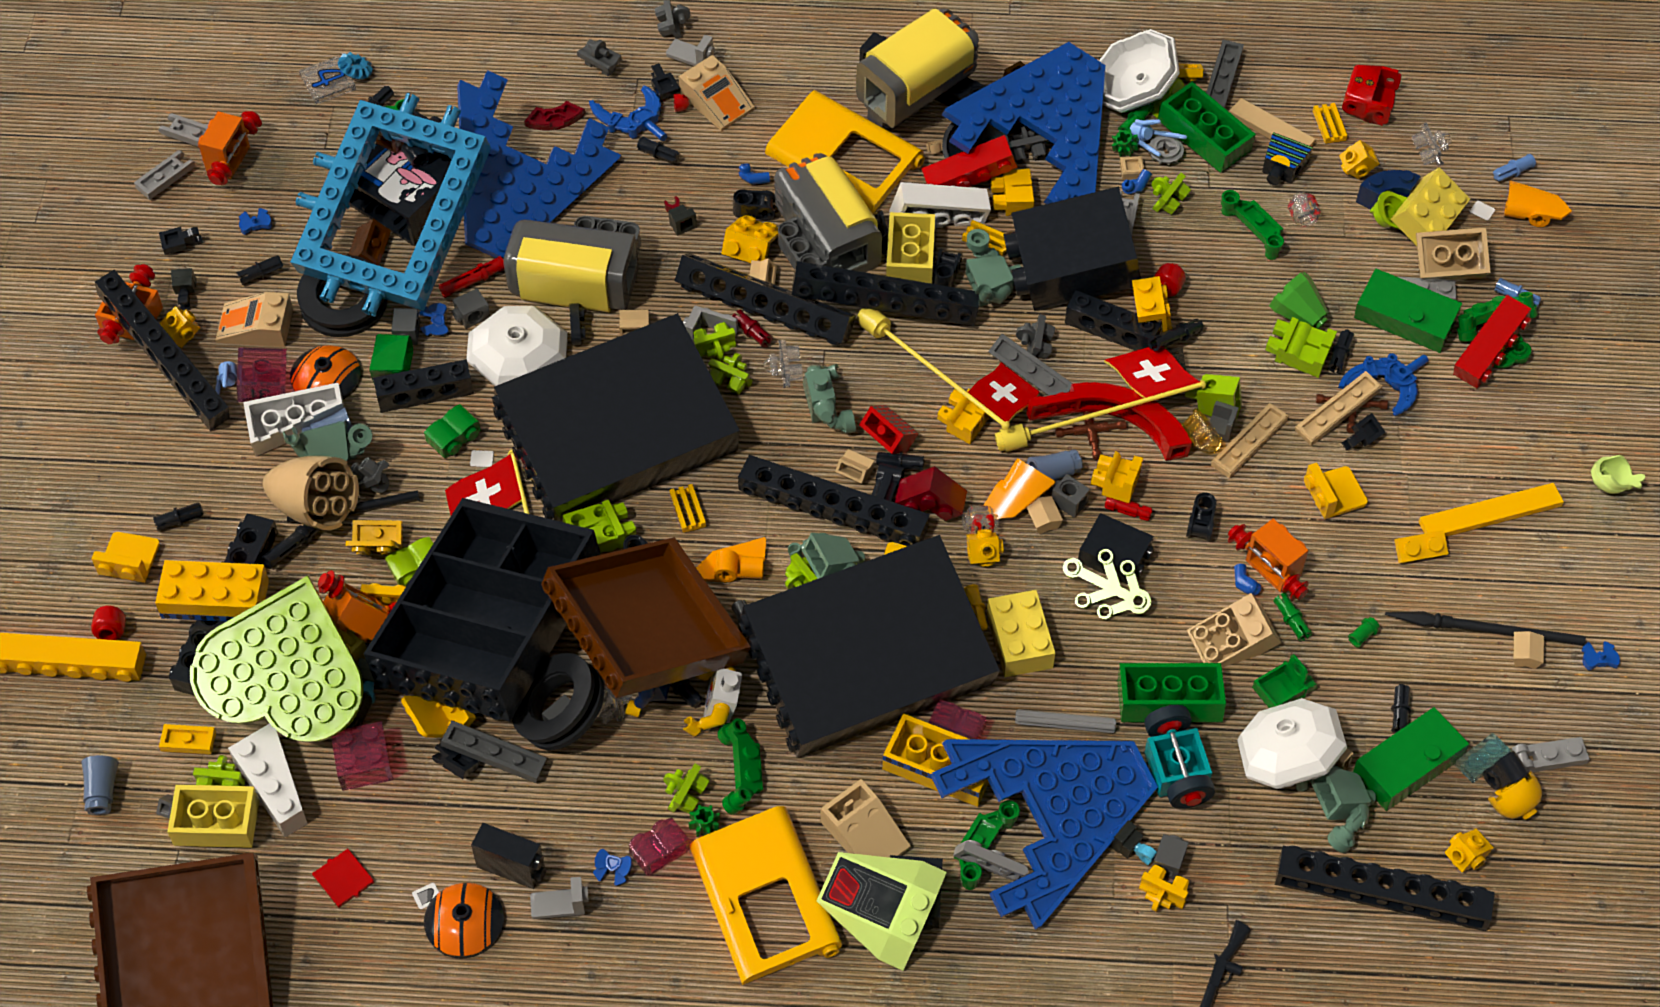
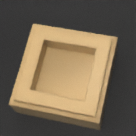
(1131, 167)

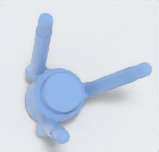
(1145, 132)
(227, 375)

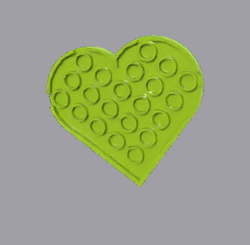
(282, 666)

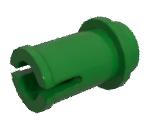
(1368, 627)

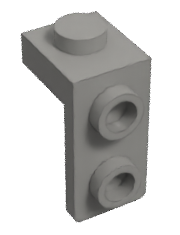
(690, 53)
(708, 318)
(560, 902)

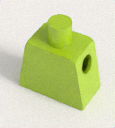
(1218, 388)

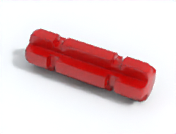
(1131, 509)

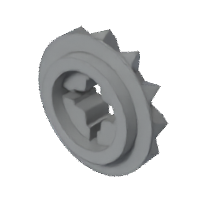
(1172, 145)

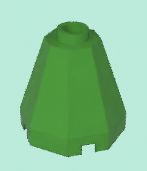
(1301, 301)

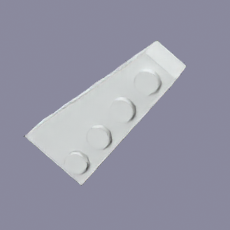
(948, 203)
(279, 413)
(266, 768)

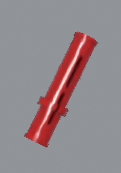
(470, 277)

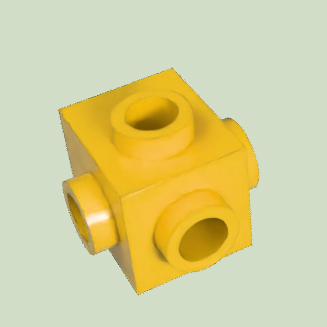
(1359, 159)
(180, 325)
(976, 547)
(1468, 850)

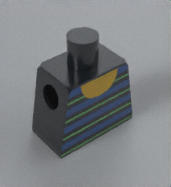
(1285, 159)

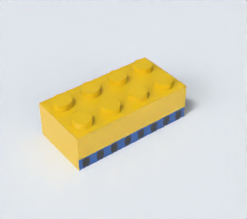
(209, 589)
(918, 751)

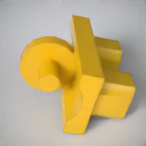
(1162, 892)

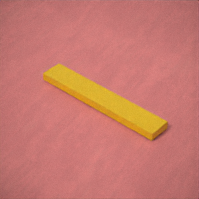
(1493, 510)

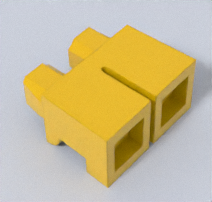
(1016, 191)
(965, 419)
(1117, 476)

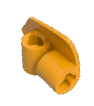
(1534, 204)
(1018, 490)
(738, 561)

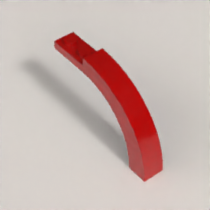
(1095, 396)

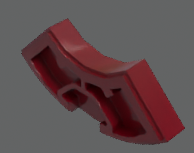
(554, 118)

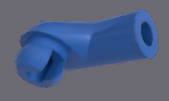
(752, 177)
(1136, 185)
(1244, 582)

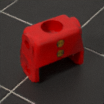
(1371, 94)

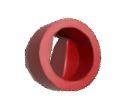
(681, 102)

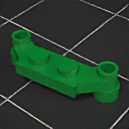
(1256, 220)
(1482, 311)
(746, 765)
(985, 831)

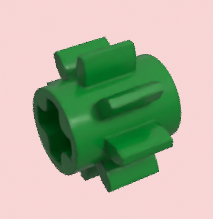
(1125, 143)
(704, 813)

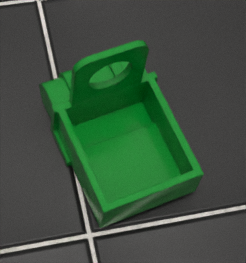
(1284, 683)

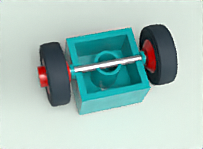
(1177, 758)

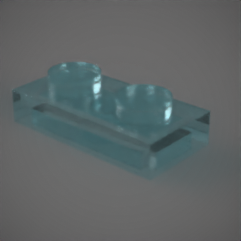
(1481, 757)

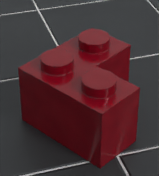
(932, 491)

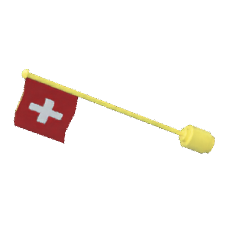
(1145, 371)
(997, 394)
(495, 485)

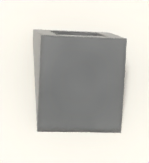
(165, 805)

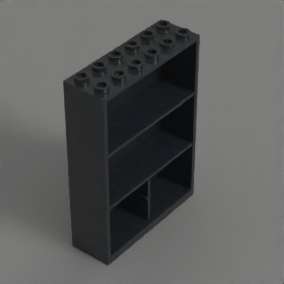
(615, 418)
(476, 611)
(867, 646)

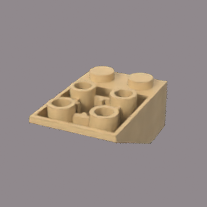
(1234, 633)
(863, 823)

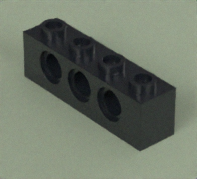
(1109, 321)
(423, 386)

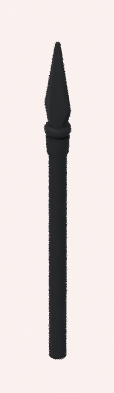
(1426, 619)

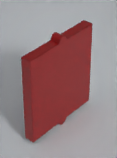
(343, 878)

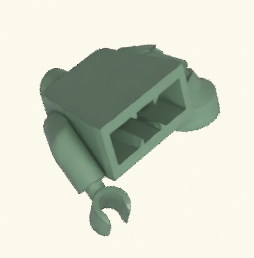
(989, 271)
(822, 399)
(331, 440)
(827, 553)
(1342, 797)

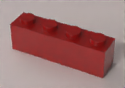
(972, 168)
(1492, 341)

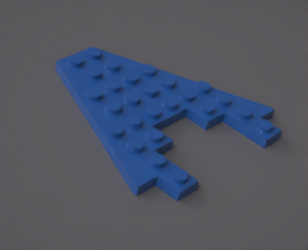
(1055, 98)
(515, 184)
(1076, 795)

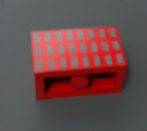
(888, 429)

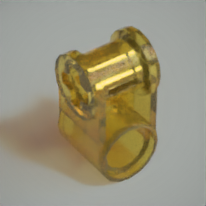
(1199, 429)

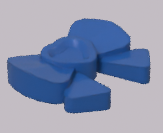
(255, 223)
(436, 312)
(1608, 657)
(605, 861)

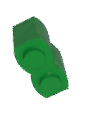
(452, 431)

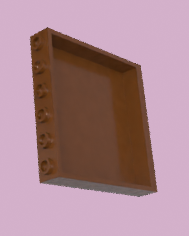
(645, 616)
(181, 935)

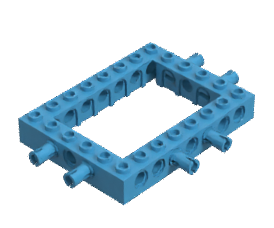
(416, 284)

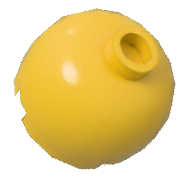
(1518, 798)

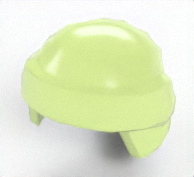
(1615, 475)

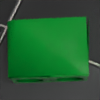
(391, 355)

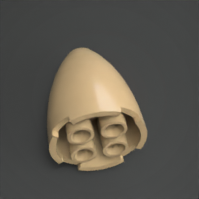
(312, 488)

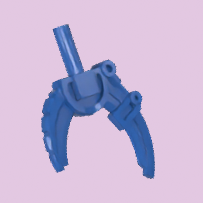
(637, 121)
(1394, 373)

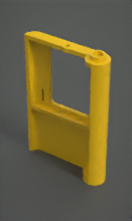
(823, 127)
(751, 857)

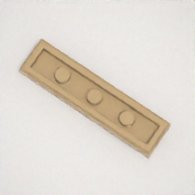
(1266, 123)
(1338, 408)
(1249, 440)

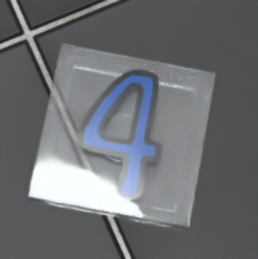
(326, 80)

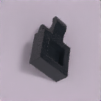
(662, 83)
(176, 239)
(1365, 431)
(455, 762)

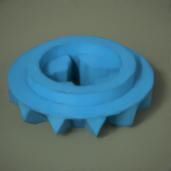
(359, 70)

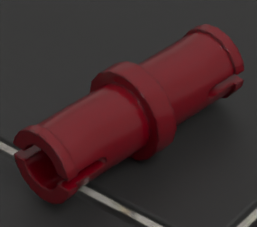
(753, 329)

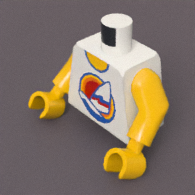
(720, 700)

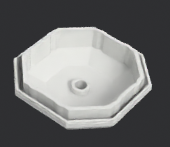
(1139, 70)
(502, 357)
(1291, 743)

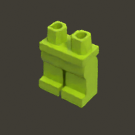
(1301, 345)
(605, 522)

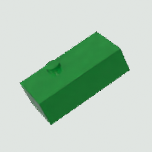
(1208, 127)
(1407, 310)
(1157, 685)
(1410, 758)

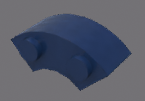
(1395, 181)

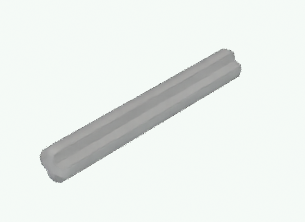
(1065, 721)

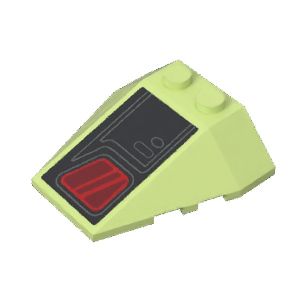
(881, 901)

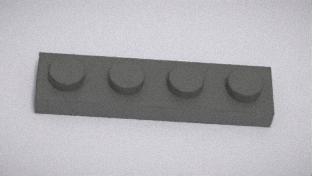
(1224, 71)
(1029, 366)
(493, 751)

